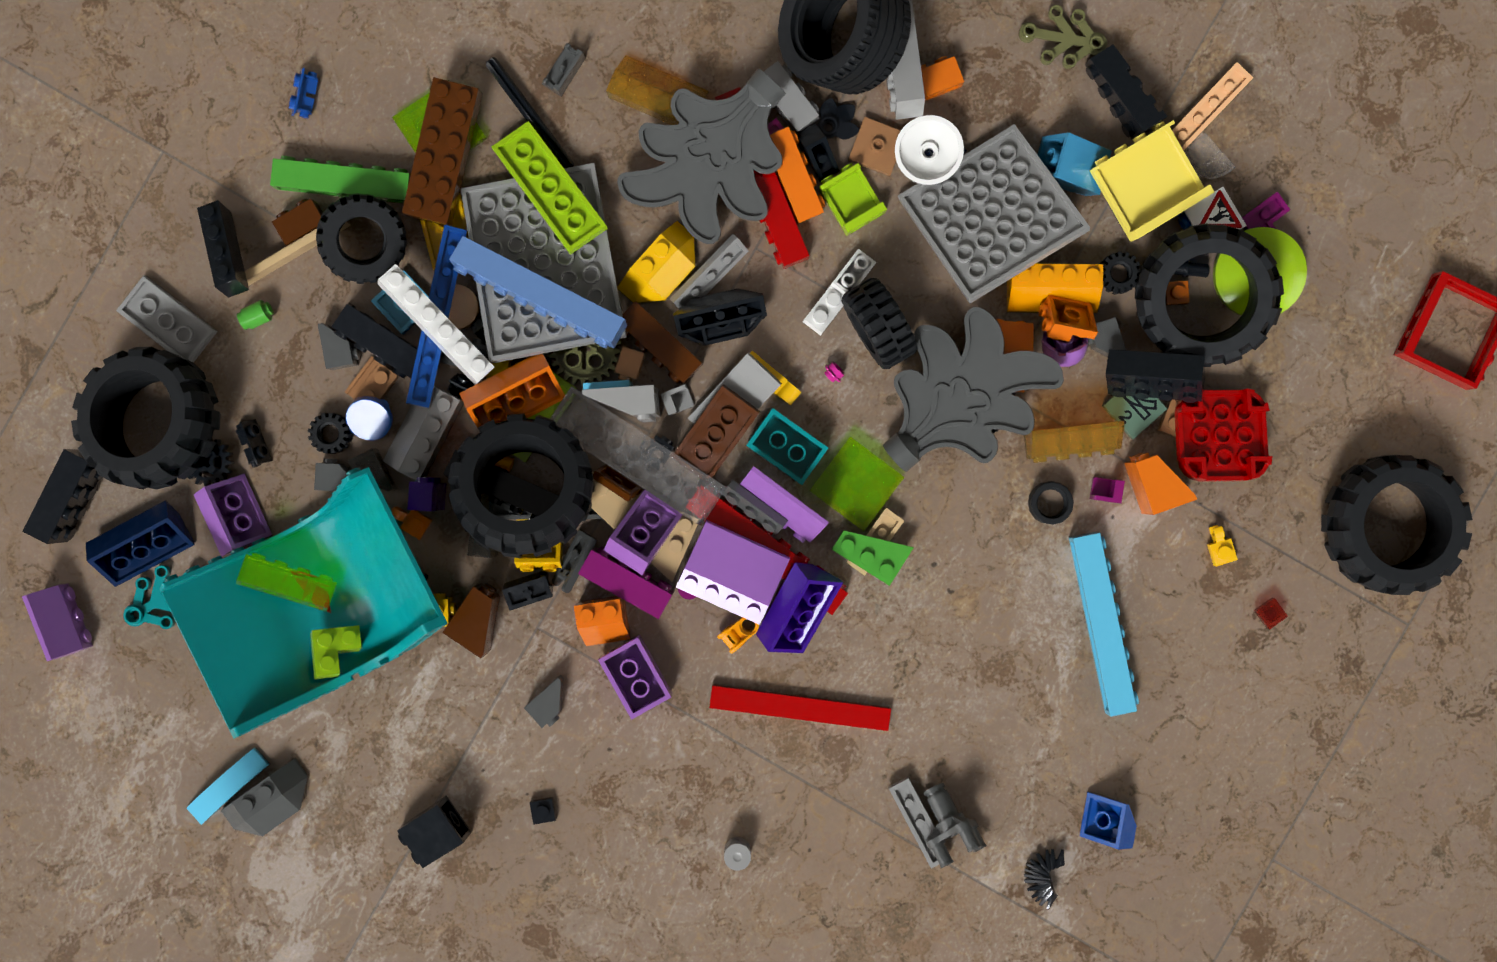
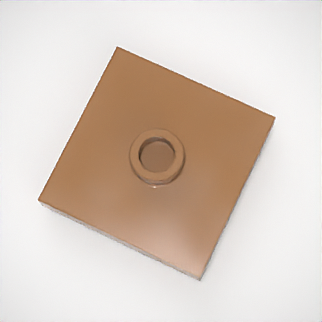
(875, 146)

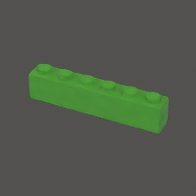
(338, 180)

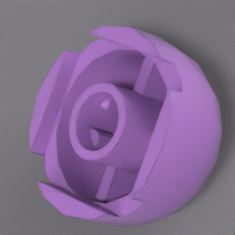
(1065, 352)

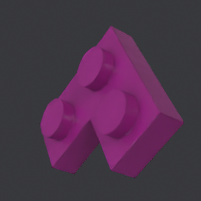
(1266, 212)

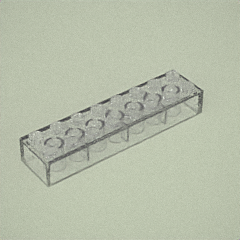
(638, 456)

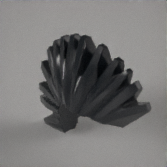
(1040, 874)

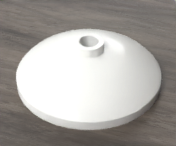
(934, 134)

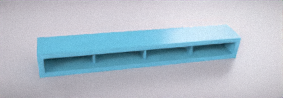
(1103, 623)

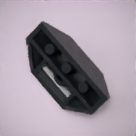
(720, 316)

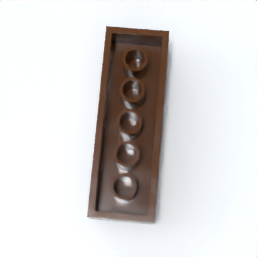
(442, 152)

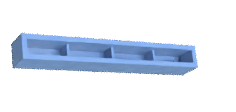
(538, 292)

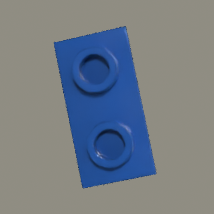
(304, 84)

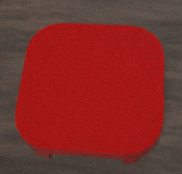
(1223, 436)

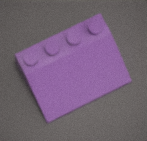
(800, 517)
(732, 572)

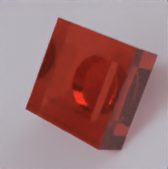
(1270, 613)

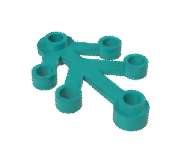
(156, 601)

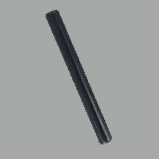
(528, 112)

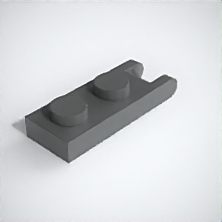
(574, 560)

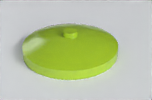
(1231, 280)

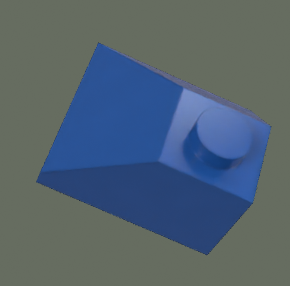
(1108, 822)

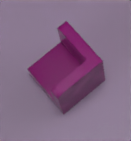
(1107, 490)

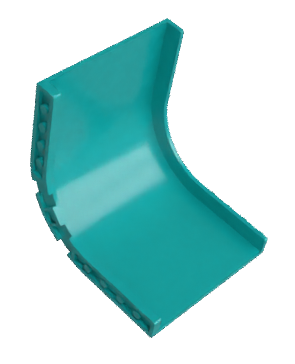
(259, 645)

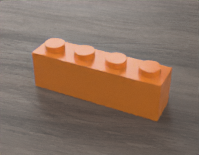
(794, 178)

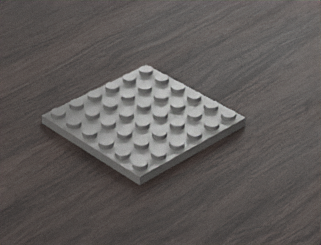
(994, 214)

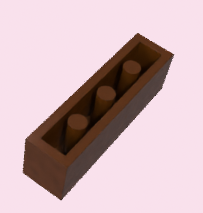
(660, 343)

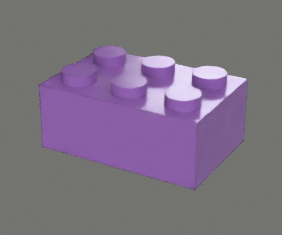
(635, 677)

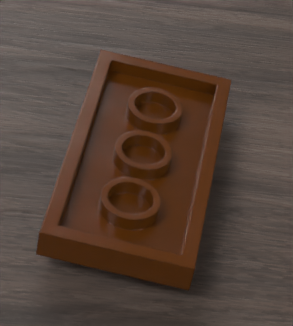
(717, 431)

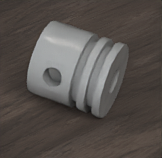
(737, 853)

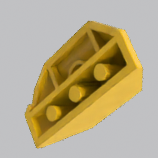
(661, 266)

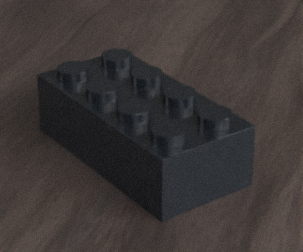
(1155, 375)
(63, 499)

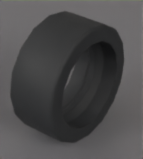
(1067, 507)

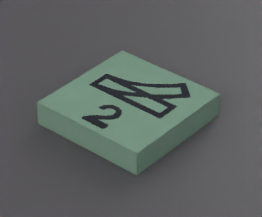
(1134, 412)

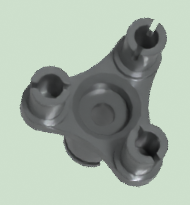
(950, 824)

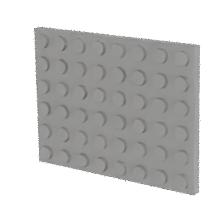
(510, 225)

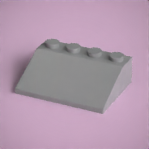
(636, 401)

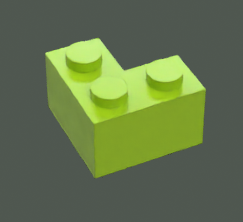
(327, 645)

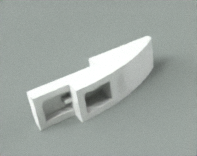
(830, 302)

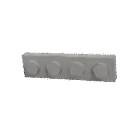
(711, 271)
(915, 816)

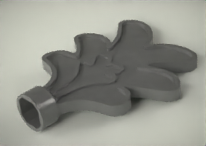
(709, 156)
(967, 394)

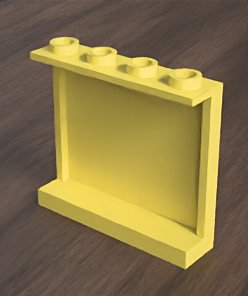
(1149, 181)

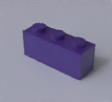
(427, 494)

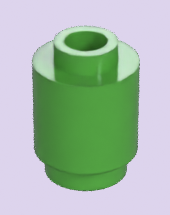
(255, 315)

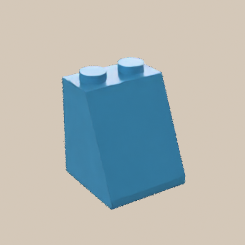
(1070, 161)

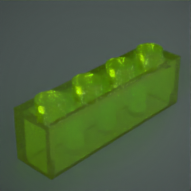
(286, 582)

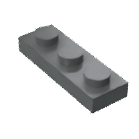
(754, 507)

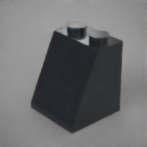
(434, 832)

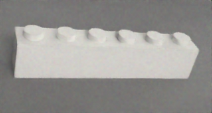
(435, 324)

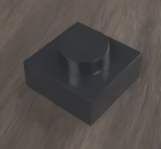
(543, 810)

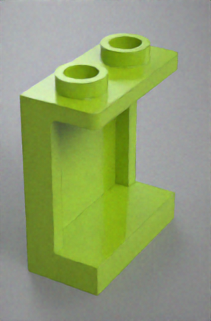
(851, 198)

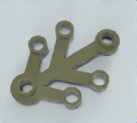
(1066, 38)

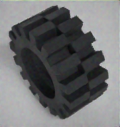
(1132, 272)
(317, 438)

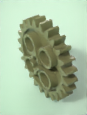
(590, 373)

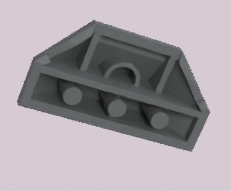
(269, 801)

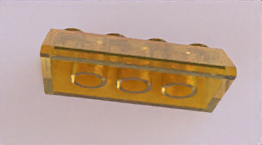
(648, 89)
(1074, 440)

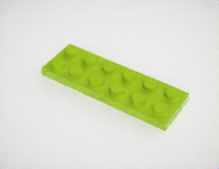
(549, 187)

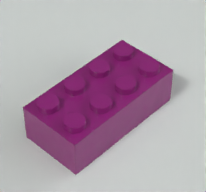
(626, 582)

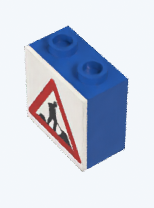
(1215, 210)

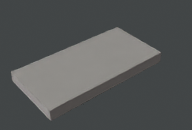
(166, 320)
(746, 379)

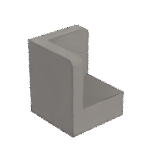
(677, 400)

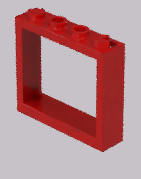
(1421, 316)

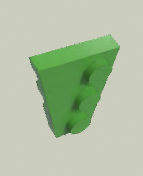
(872, 554)

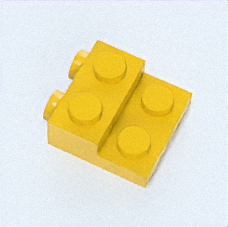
(548, 561)

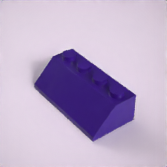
(798, 609)

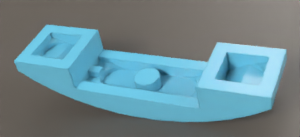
(227, 785)

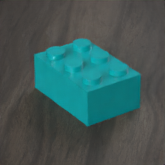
(787, 446)

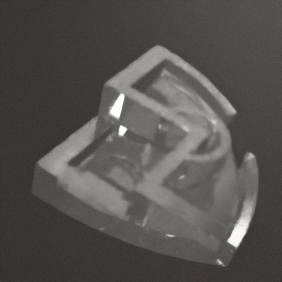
(1208, 158)

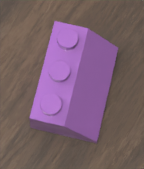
(232, 514)
(57, 621)

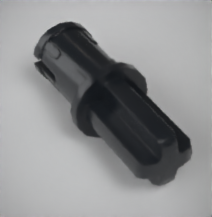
(1193, 269)

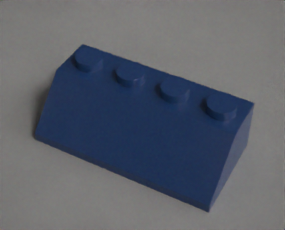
(139, 544)

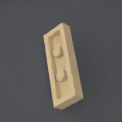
(883, 528)

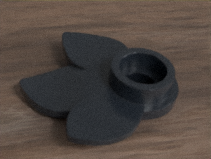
(839, 118)

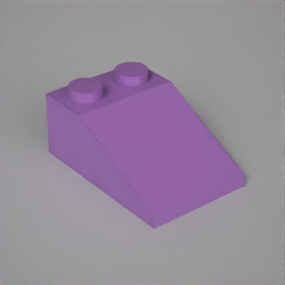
(642, 532)

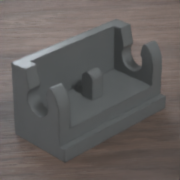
(564, 70)

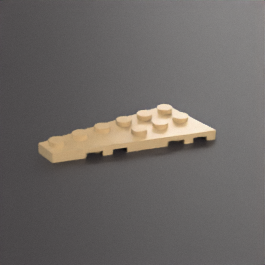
(613, 510)

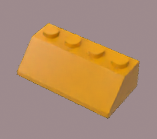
(1068, 281)

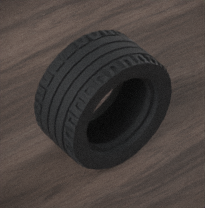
(867, 57)

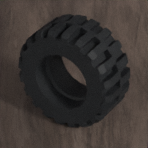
(360, 206)
(879, 323)

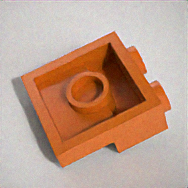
(1067, 318)

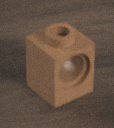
(629, 364)

